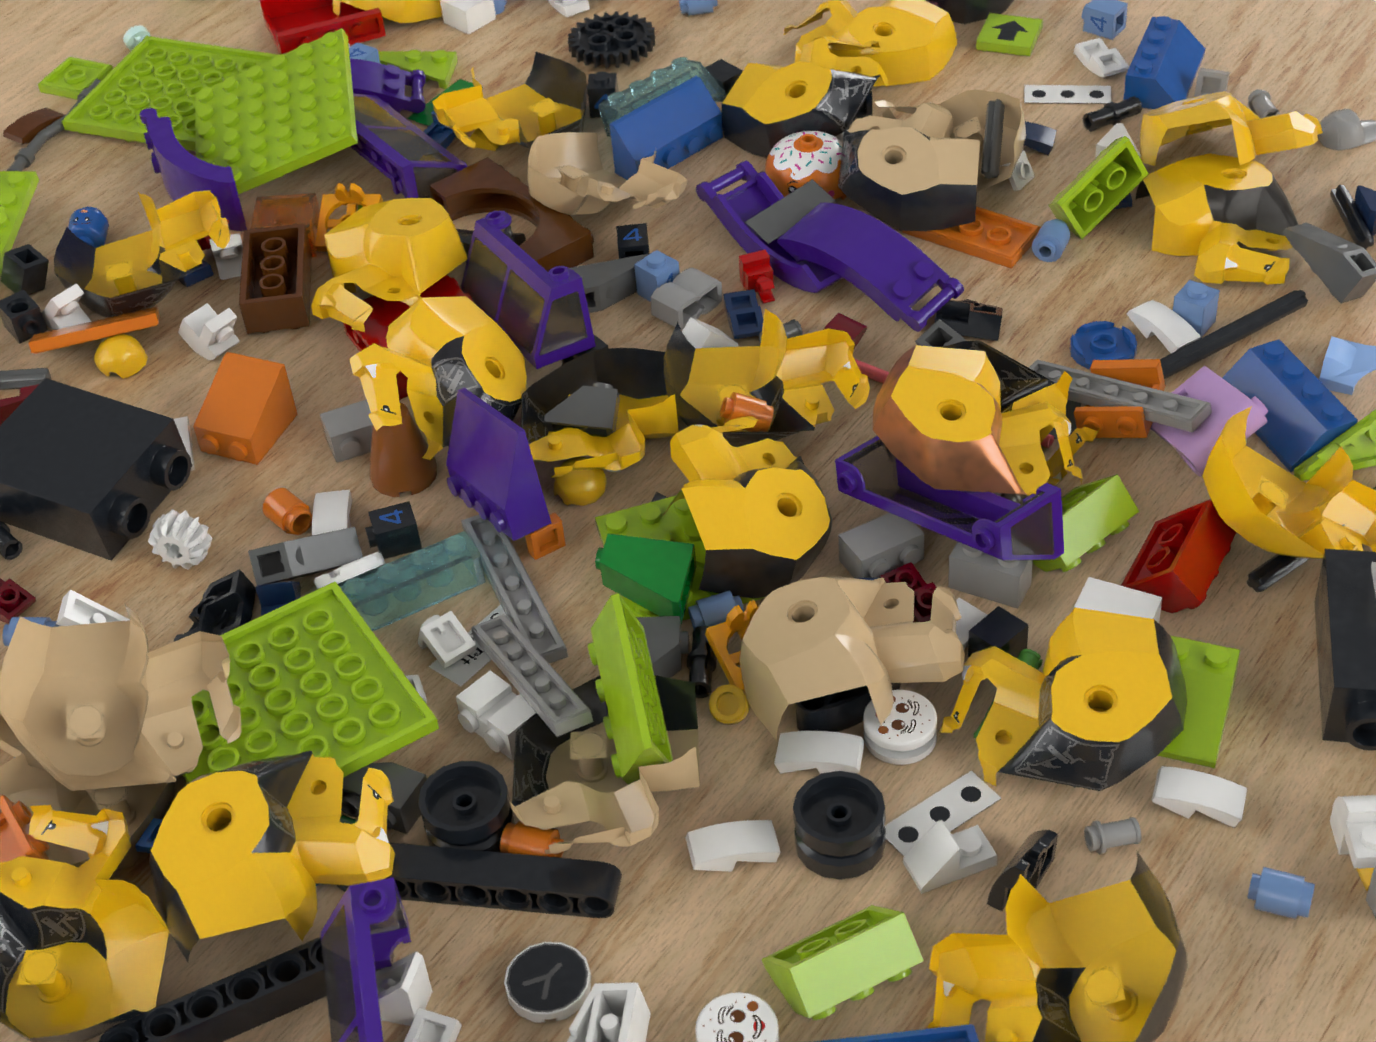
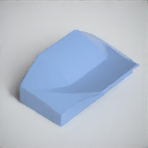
(1346, 364)

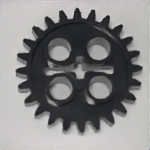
(611, 39)

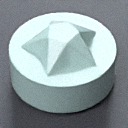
(135, 36)

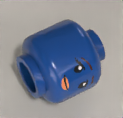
(89, 226)

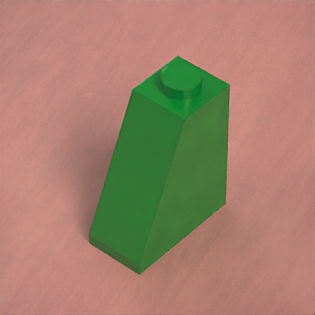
(649, 572)

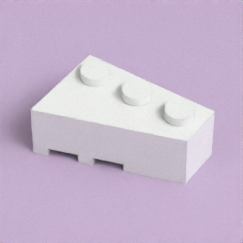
(612, 1015)

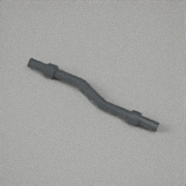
(26, 156)

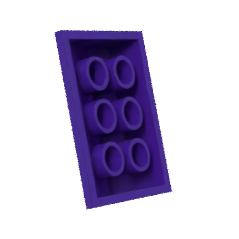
(494, 468)

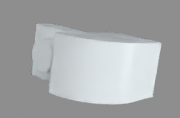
(208, 332)
(1355, 828)

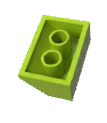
(1099, 187)
(1090, 516)
(844, 961)

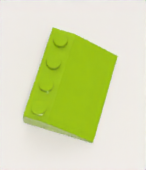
(1209, 683)
(628, 690)

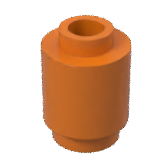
(743, 406)
(287, 511)
(528, 840)

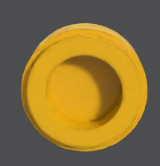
(729, 704)

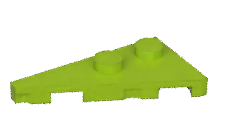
(436, 64)
(1357, 442)

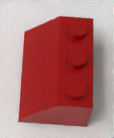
(1182, 557)

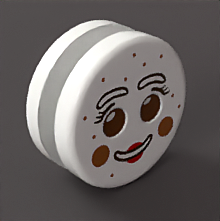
(906, 733)
(737, 1019)

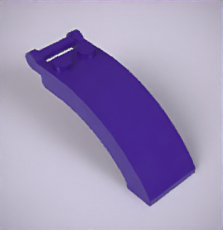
(389, 84)
(188, 174)
(744, 203)
(871, 259)

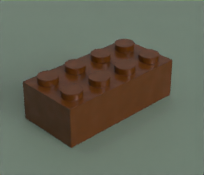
(275, 278)

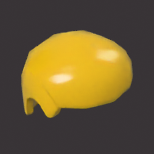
(120, 355)
(580, 486)

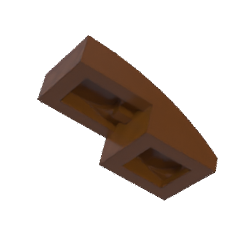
(29, 125)

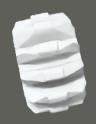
(180, 539)

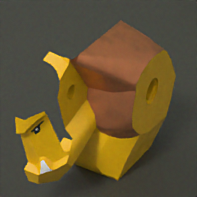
(948, 427)

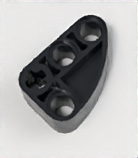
(834, 711)

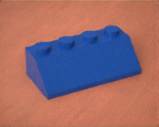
(1164, 64)
(673, 124)
(1300, 408)

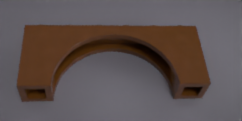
(491, 188)

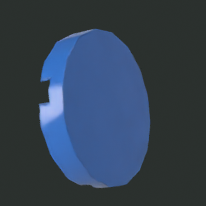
(1102, 342)

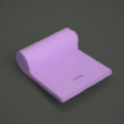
(1225, 402)

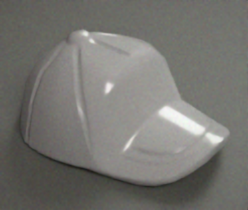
(1345, 130)

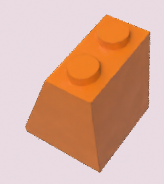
(245, 409)

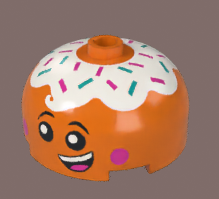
(803, 158)

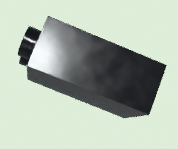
(86, 467)
(1347, 647)

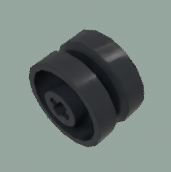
(465, 807)
(839, 824)

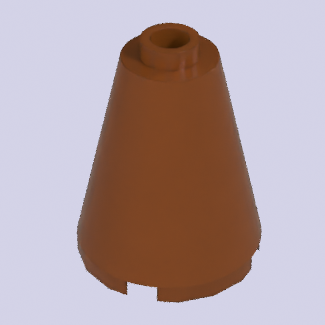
(398, 459)

